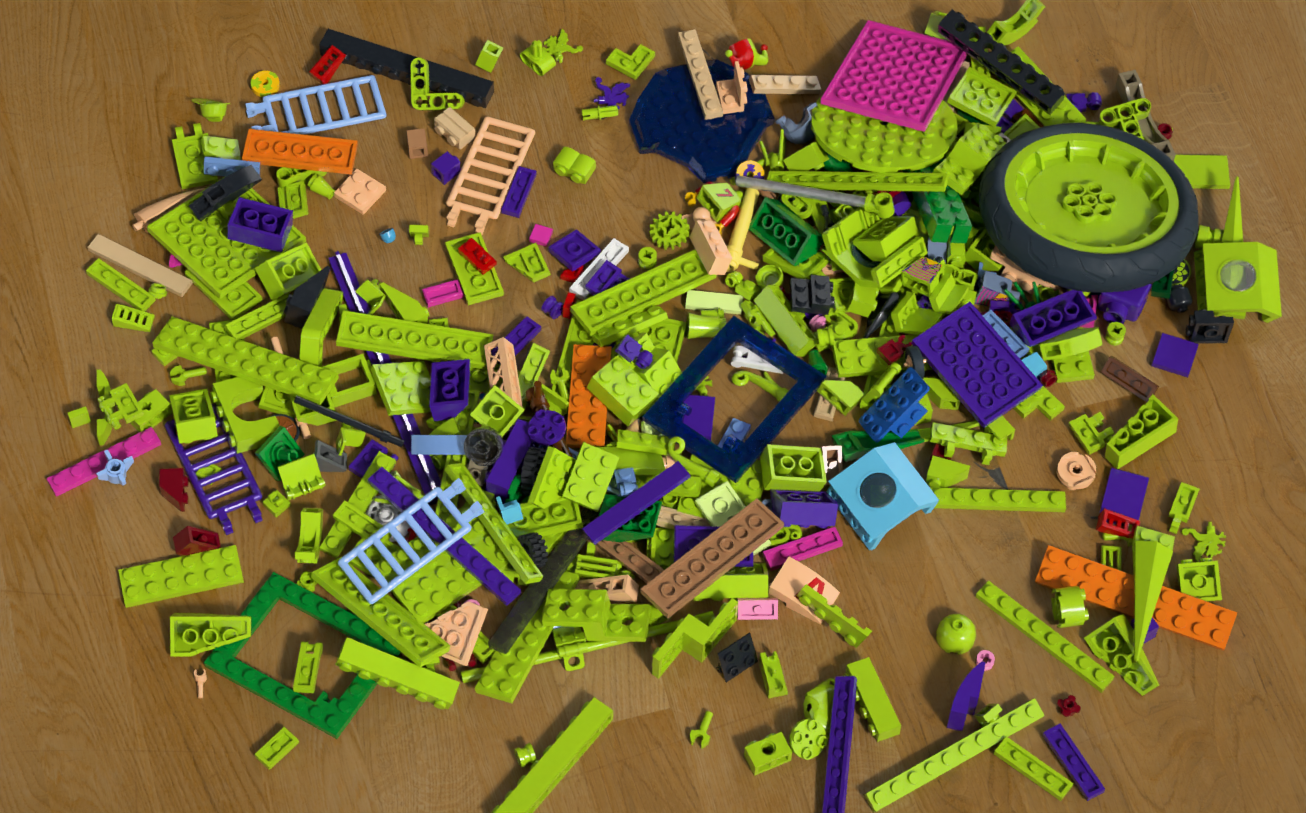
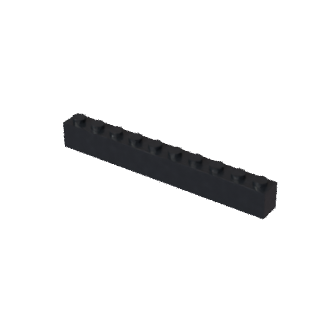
(398, 67)

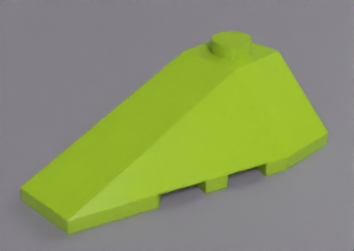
(981, 251)
(203, 632)
(1115, 646)

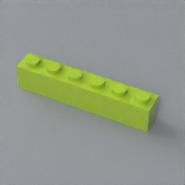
(397, 673)

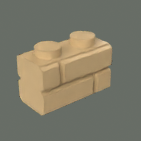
(454, 128)

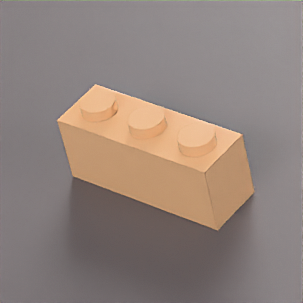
(710, 247)

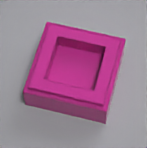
(541, 235)

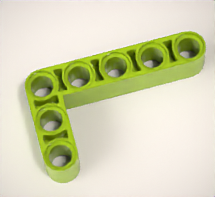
(318, 326)

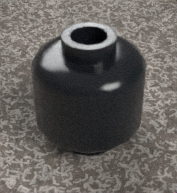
(1179, 299)

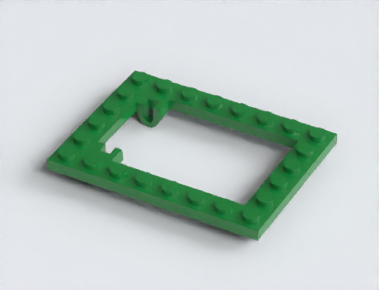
(324, 714)

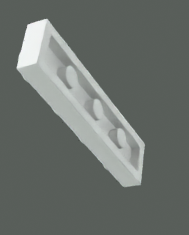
(613, 253)

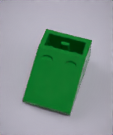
(637, 528)

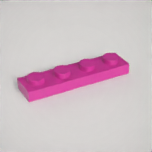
(803, 548)

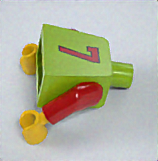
(719, 200)

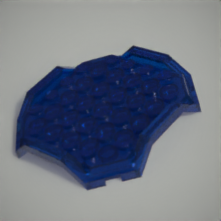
(673, 124)

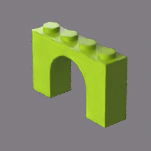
(243, 434)

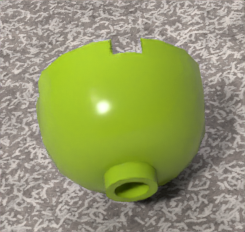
(956, 634)

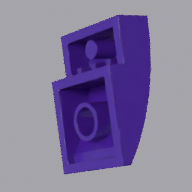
(966, 698)

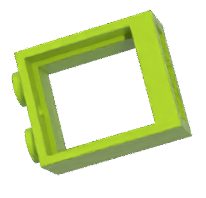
(357, 392)

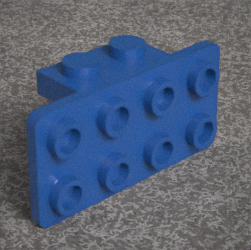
(897, 408)

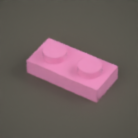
(757, 608)

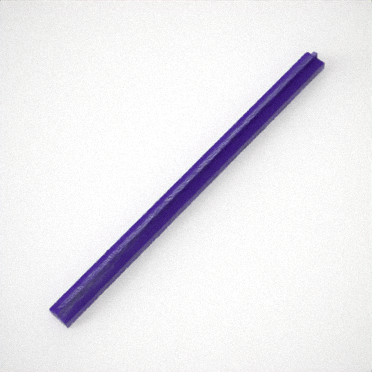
(405, 423)

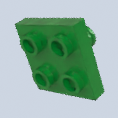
(278, 450)

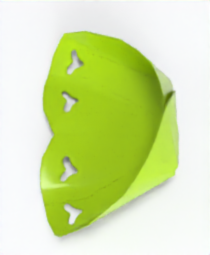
(822, 702)

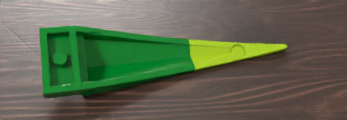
(858, 443)

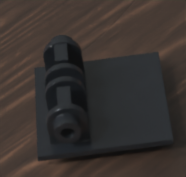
(737, 657)

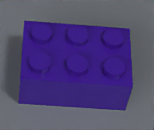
(260, 224)

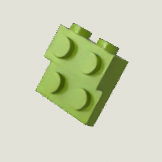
(1200, 579)

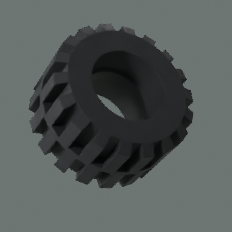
(530, 468)

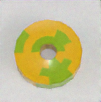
(261, 78)

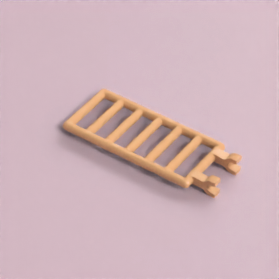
(470, 161)

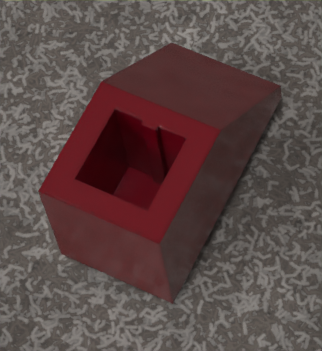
(172, 487)

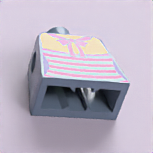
(992, 288)

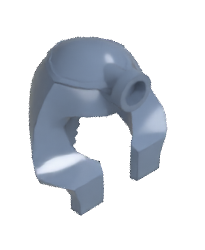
(800, 132)

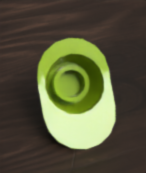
(211, 109)

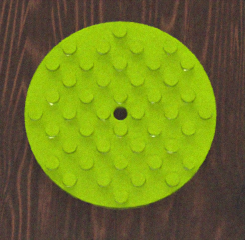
(880, 146)

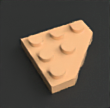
(460, 630)

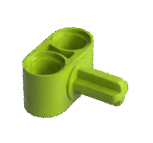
(537, 58)

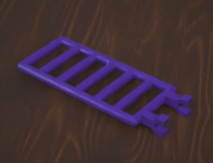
(242, 466)

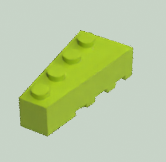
(1142, 432)

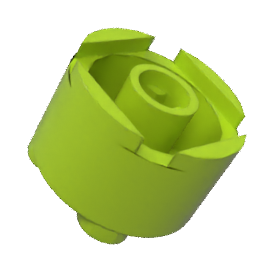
(1069, 606)

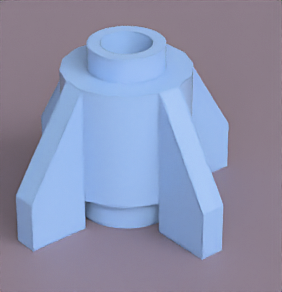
(115, 469)

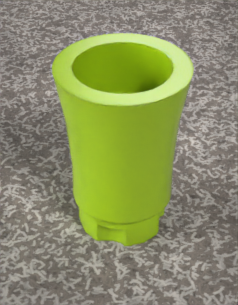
(703, 326)

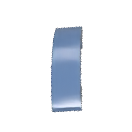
(437, 444)

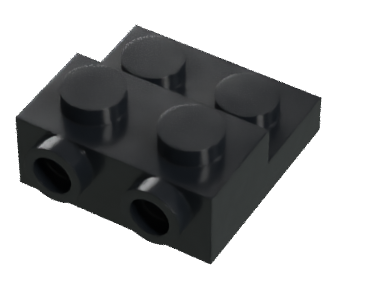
(811, 295)
(1208, 329)

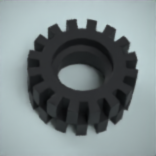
(535, 548)

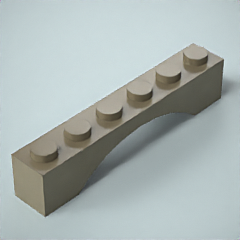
(1130, 88)

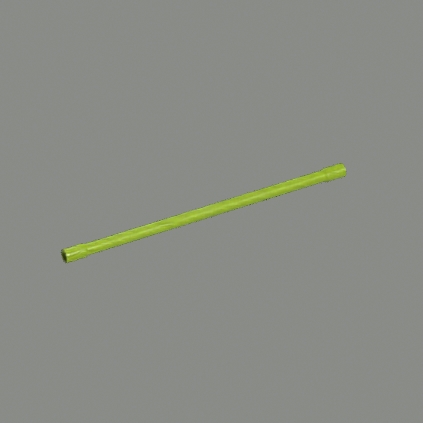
(476, 673)

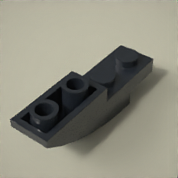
(225, 190)

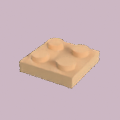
(360, 191)

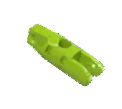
(756, 318)

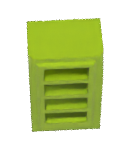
(131, 324)

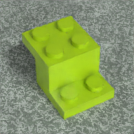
(662, 370)

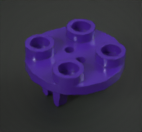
(550, 420)

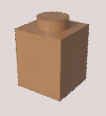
(417, 143)

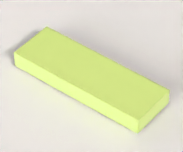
(712, 301)

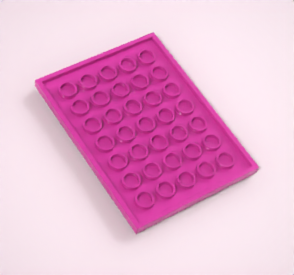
(895, 76)

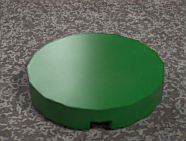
(515, 490)

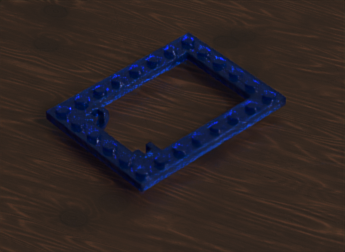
(669, 410)

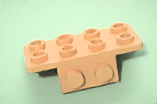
(1017, 274)

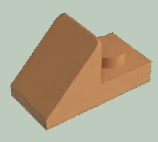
(832, 461)

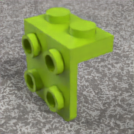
(911, 319)

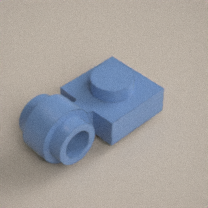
(625, 481)

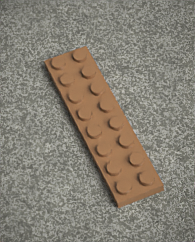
(712, 558)

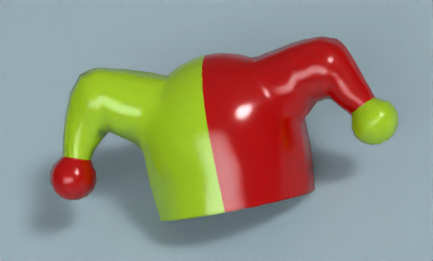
(746, 54)

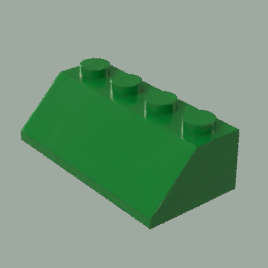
(785, 232)

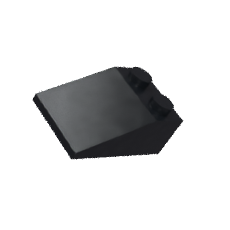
(304, 299)

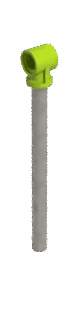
(880, 204)

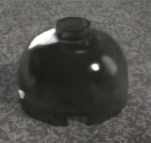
(483, 445)

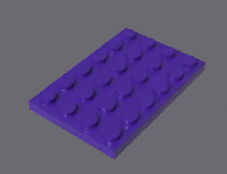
(977, 364)

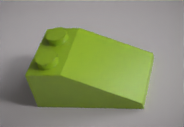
(287, 271)
(193, 416)

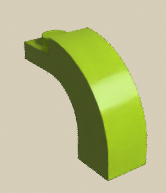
(1018, 25)
(310, 535)

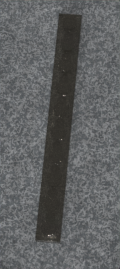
(537, 592)

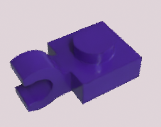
(1003, 306)

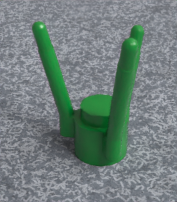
(1027, 304)

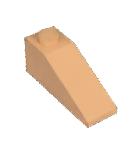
(620, 588)

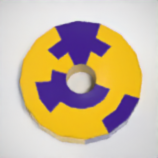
(751, 167)

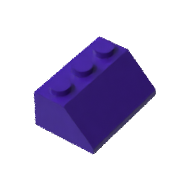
(449, 388)
(804, 508)

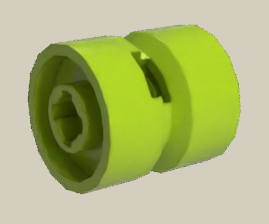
(1206, 235)

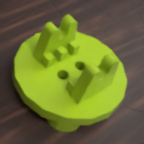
(815, 734)

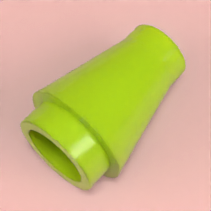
(320, 186)

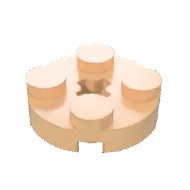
(1069, 478)

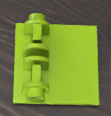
(301, 477)

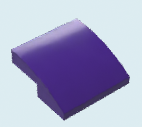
(605, 278)

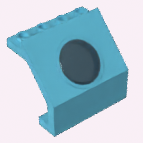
(880, 493)

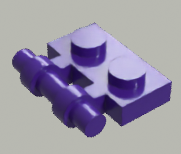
(366, 457)

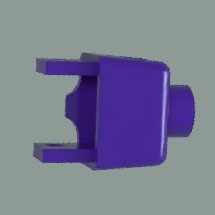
(1123, 304)

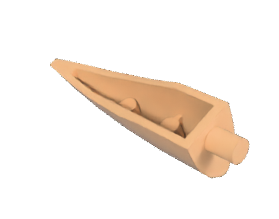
(157, 210)

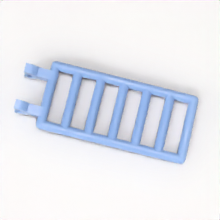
(254, 109)
(456, 488)

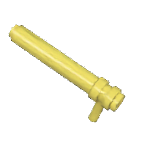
(740, 231)

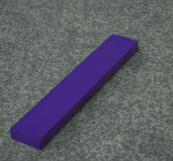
(636, 502)

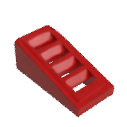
(327, 74)
(1116, 530)

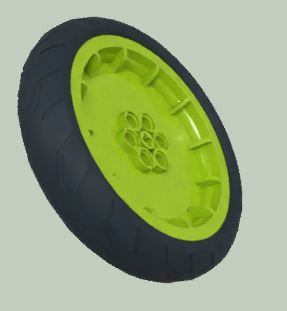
(1088, 207)

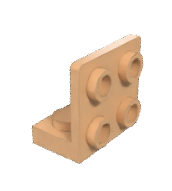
(732, 92)

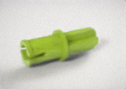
(600, 112)

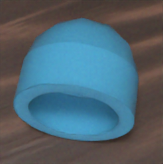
(388, 235)

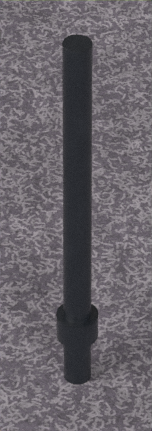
(383, 435)

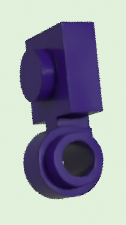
(1081, 103)
(630, 349)

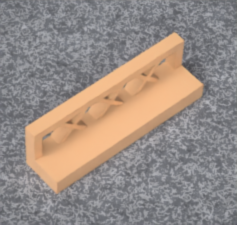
(507, 370)

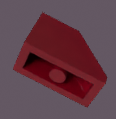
(195, 540)

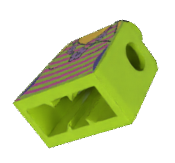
(923, 275)

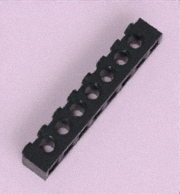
(1047, 102)

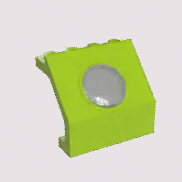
(1238, 279)

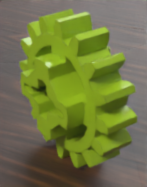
(667, 224)

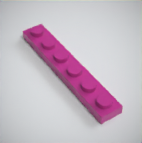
(87, 469)

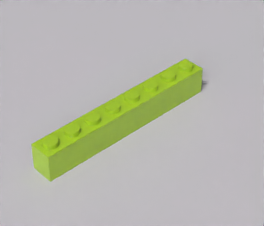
(557, 759)

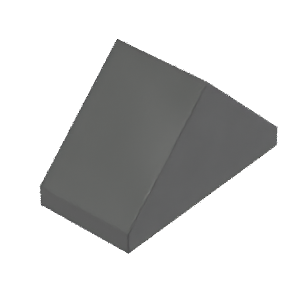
(328, 458)

